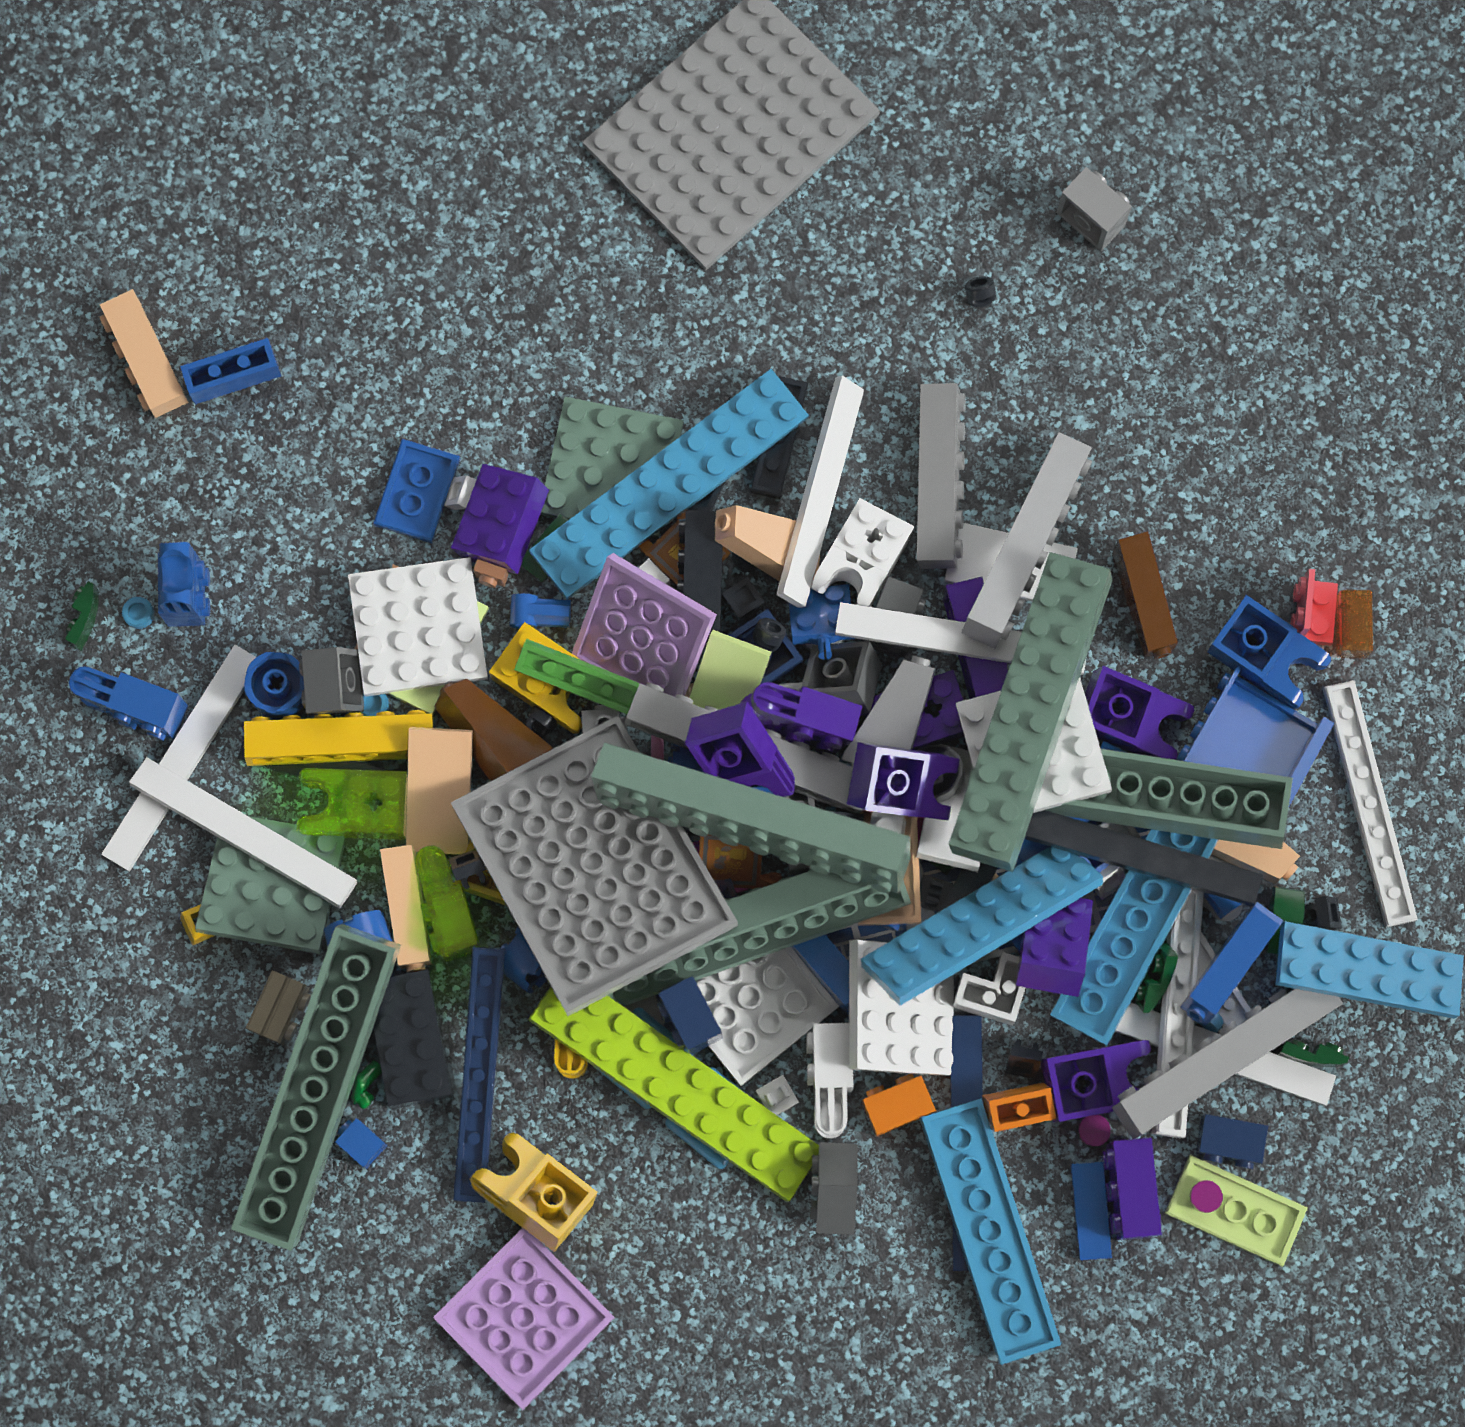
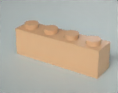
(143, 353)

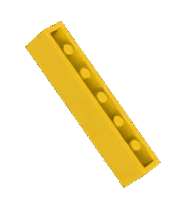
(330, 738)

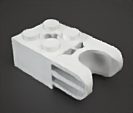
(864, 552)
(829, 1076)

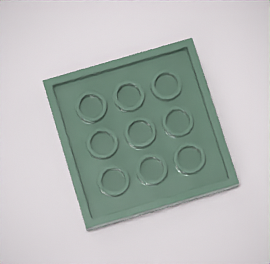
(598, 449)
(261, 905)

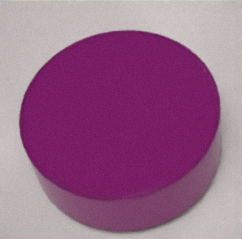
(1094, 1130)
(1206, 1196)

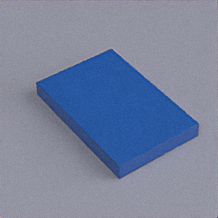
(416, 491)

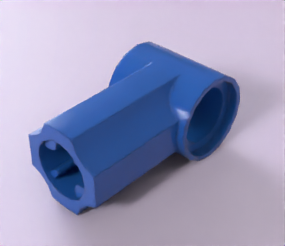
(539, 611)

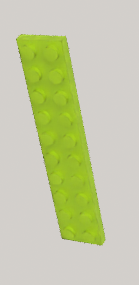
(682, 1090)

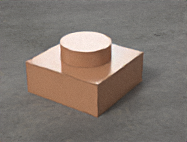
(490, 574)

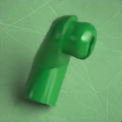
(362, 1083)

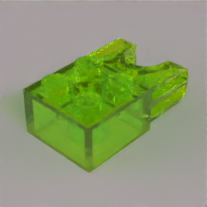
(348, 803)
(445, 906)

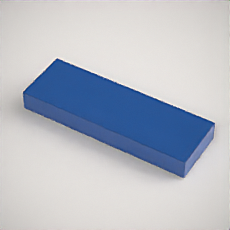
(1091, 1211)

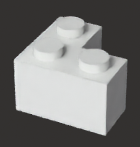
(995, 998)

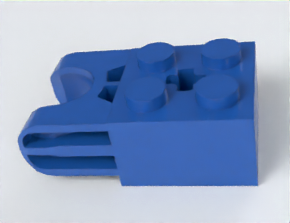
(182, 585)
(1276, 650)
(130, 701)

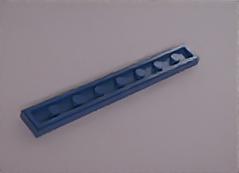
(479, 1069)
(965, 1087)

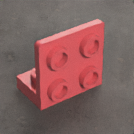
(1315, 608)

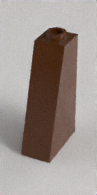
(1145, 594)
(498, 737)

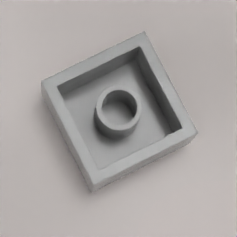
(1094, 208)

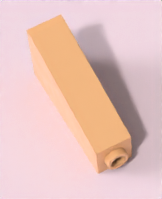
(756, 537)
(1267, 861)
(404, 902)

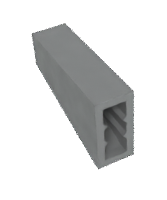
(898, 710)

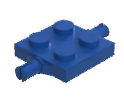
(818, 619)

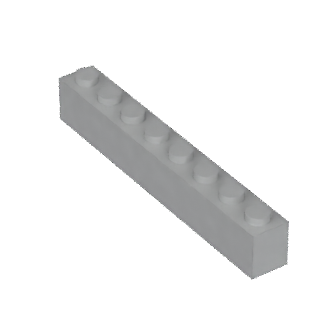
(1026, 540)
(670, 717)
(1220, 1059)

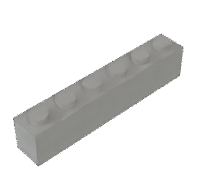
(939, 476)

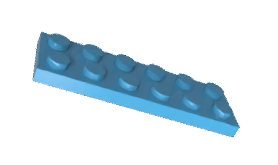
(1369, 970)

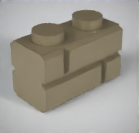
(278, 1008)

